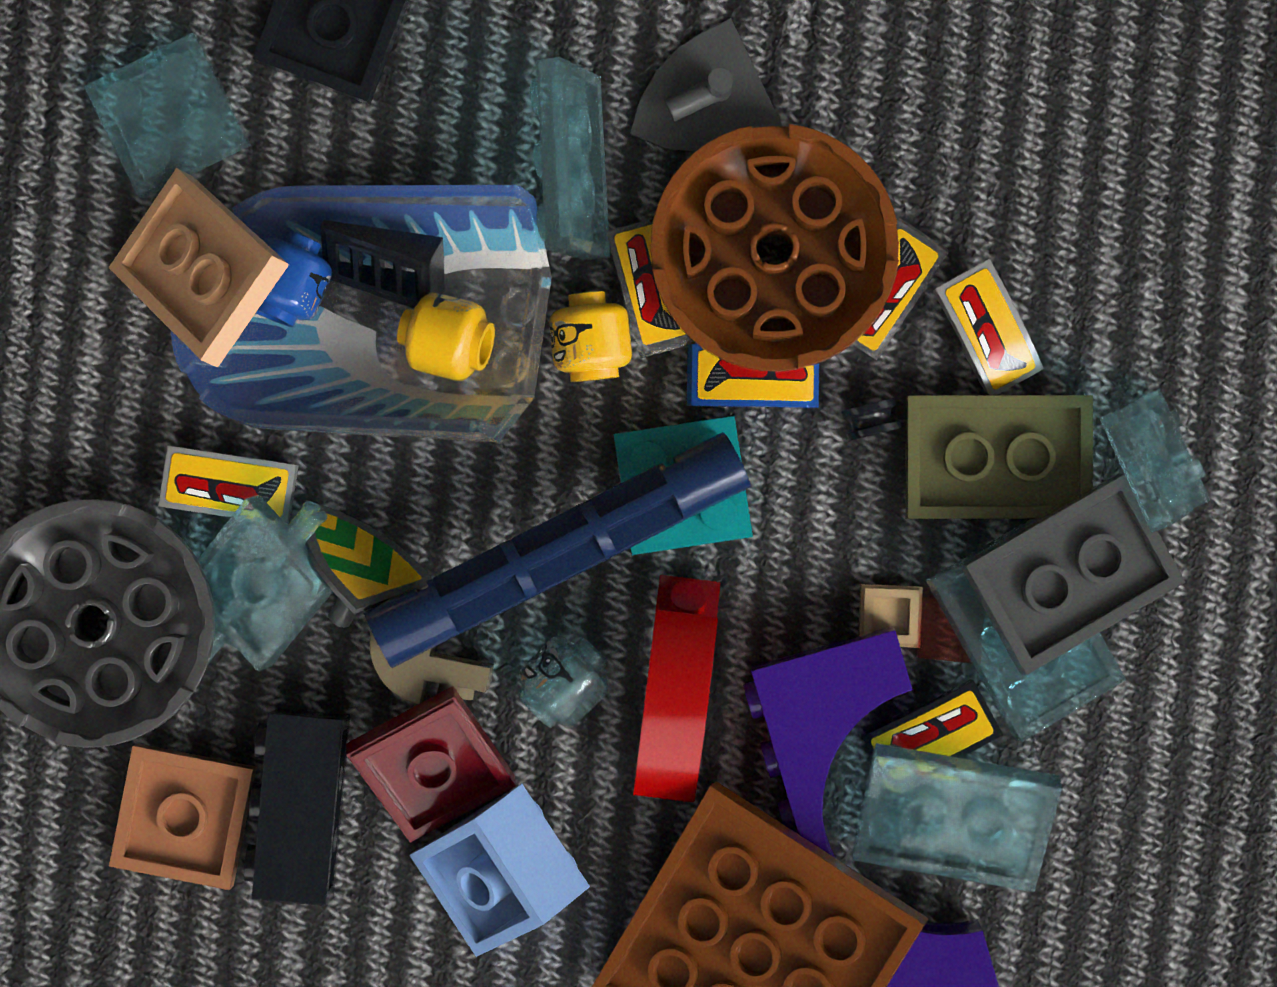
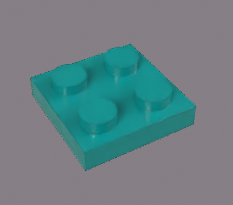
(649, 447)

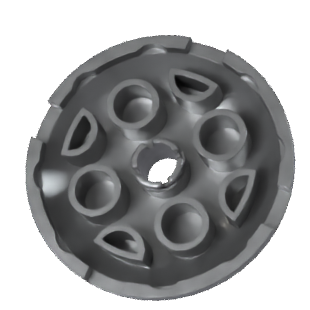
(155, 636)

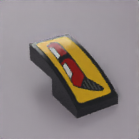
(944, 726)

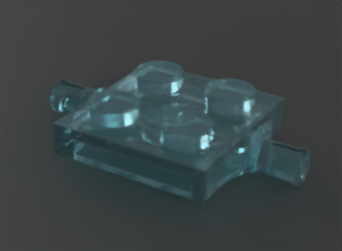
(263, 580)

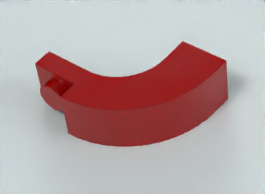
(677, 688)

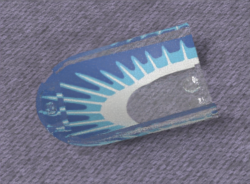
(346, 363)

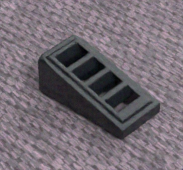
(403, 249)

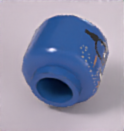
(302, 283)

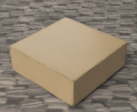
(891, 606)

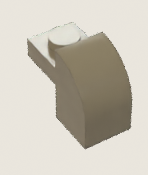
(412, 677)

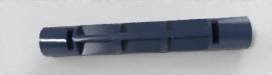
(557, 550)

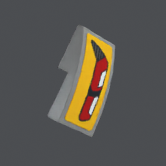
(989, 328)
(222, 482)

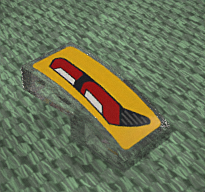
(917, 264)
(649, 318)

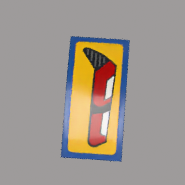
(722, 384)

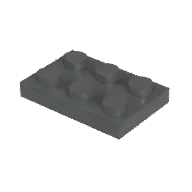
(1072, 574)

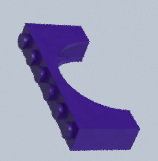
(809, 710)

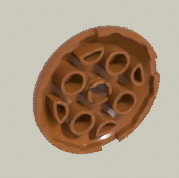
(786, 187)

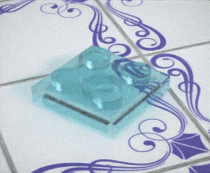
(167, 115)

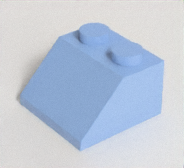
(500, 871)

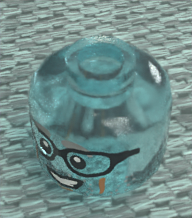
(563, 681)

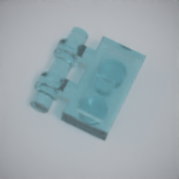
(1156, 459)

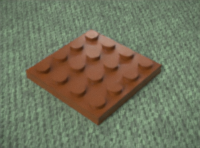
(758, 910)

